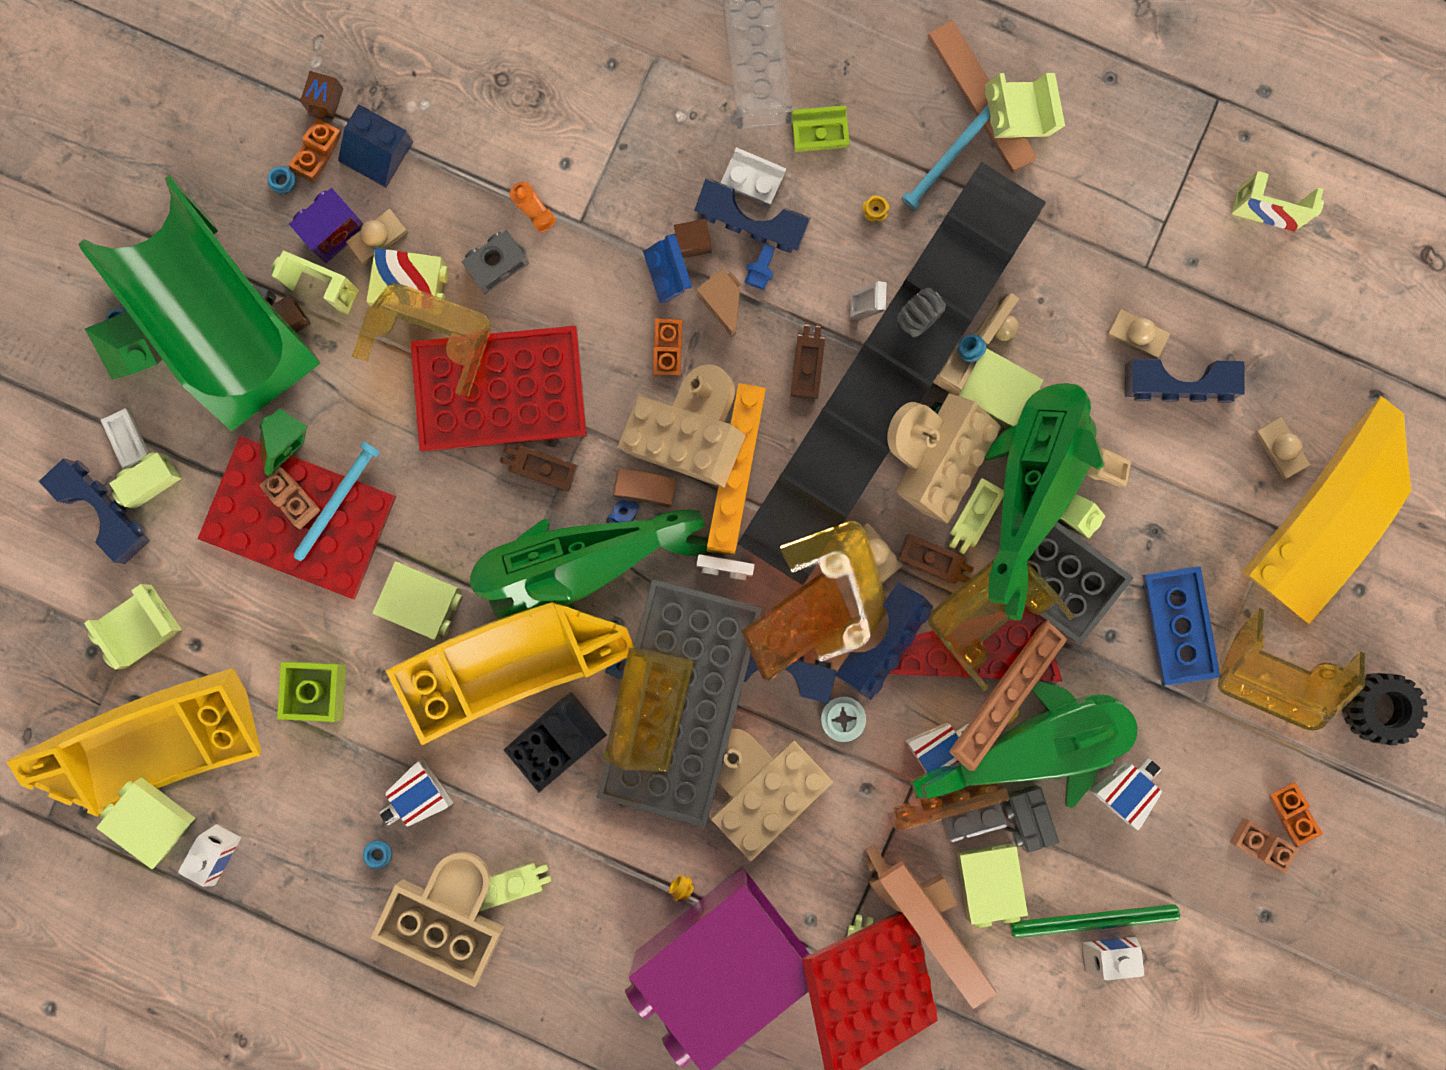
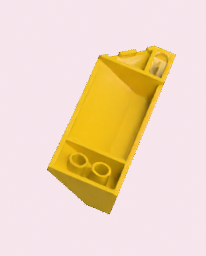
(1338, 515)
(503, 665)
(153, 738)

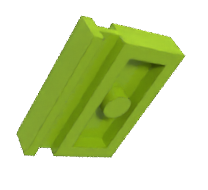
(820, 128)

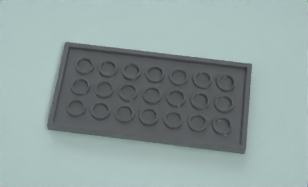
(709, 633)

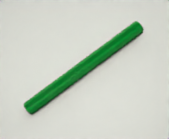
(1095, 921)

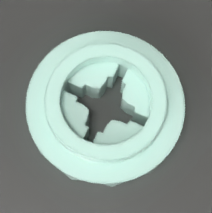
(853, 728)

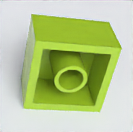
(311, 691)

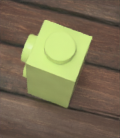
(144, 481)
(1082, 516)

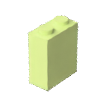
(1000, 388)
(418, 601)
(145, 822)
(991, 884)

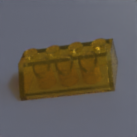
(648, 710)

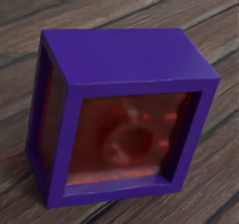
(326, 225)

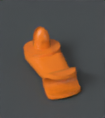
(529, 203)

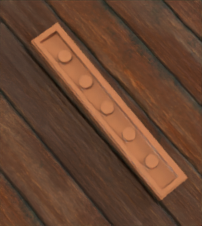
(971, 81)
(1008, 695)
(937, 934)

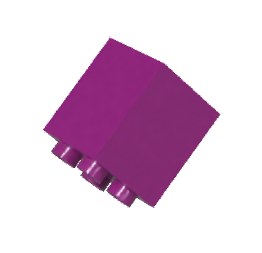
(718, 973)

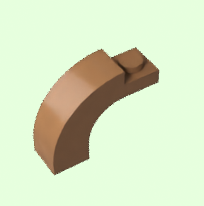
(935, 888)

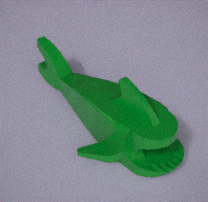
(1043, 473)
(576, 560)
(1063, 741)

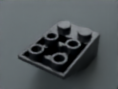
(555, 742)

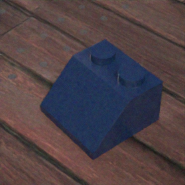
(373, 146)

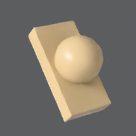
(376, 234)
(999, 321)
(1138, 334)
(954, 373)
(1282, 448)
(1114, 471)
(884, 557)

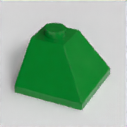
(122, 346)

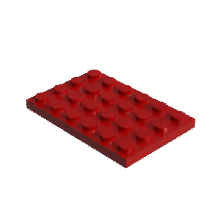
(520, 394)
(254, 527)
(869, 993)

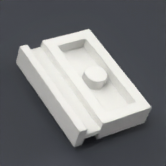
(753, 177)
(713, 565)

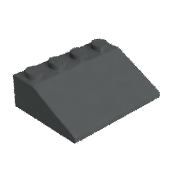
(1080, 577)

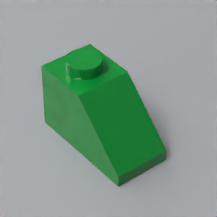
(279, 439)

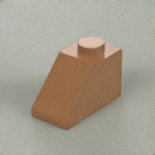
(722, 297)

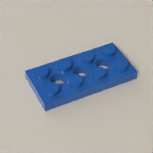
(1198, 635)

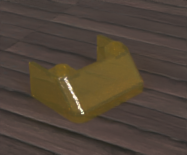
(465, 326)
(843, 552)
(971, 617)
(1283, 688)

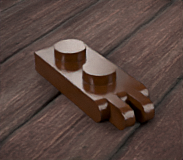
(808, 363)
(540, 467)
(934, 560)

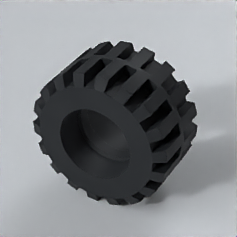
(1406, 715)

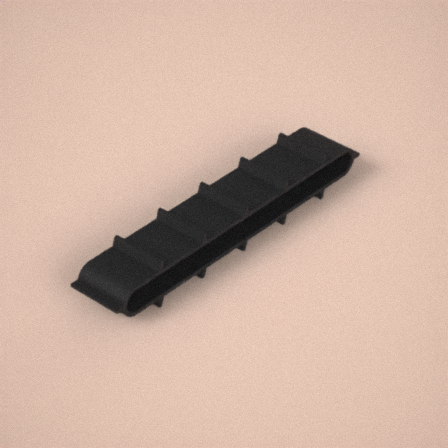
(893, 368)

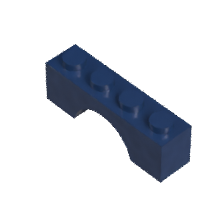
(719, 203)
(1149, 379)
(117, 534)
(869, 669)
(813, 680)

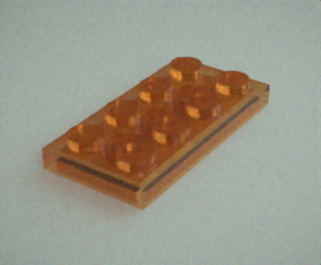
(796, 625)
(955, 803)

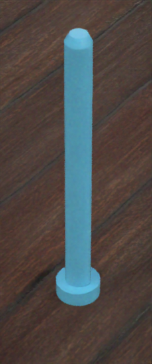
(912, 200)
(336, 499)

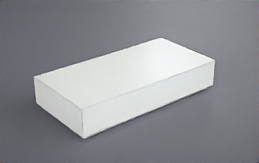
(868, 301)
(125, 438)

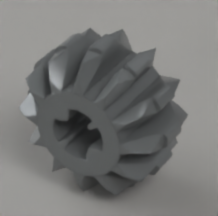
(921, 312)

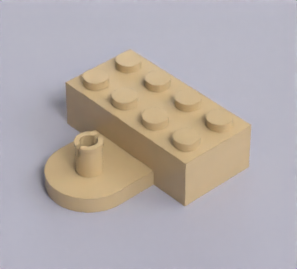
(692, 432)
(940, 452)
(764, 790)
(443, 920)

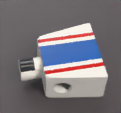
(933, 746)
(1130, 792)
(415, 796)
(208, 859)
(1117, 958)

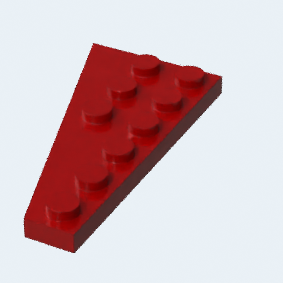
(932, 658)

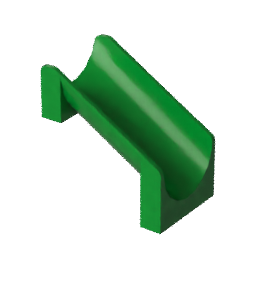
(204, 314)

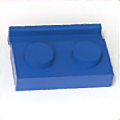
(667, 269)

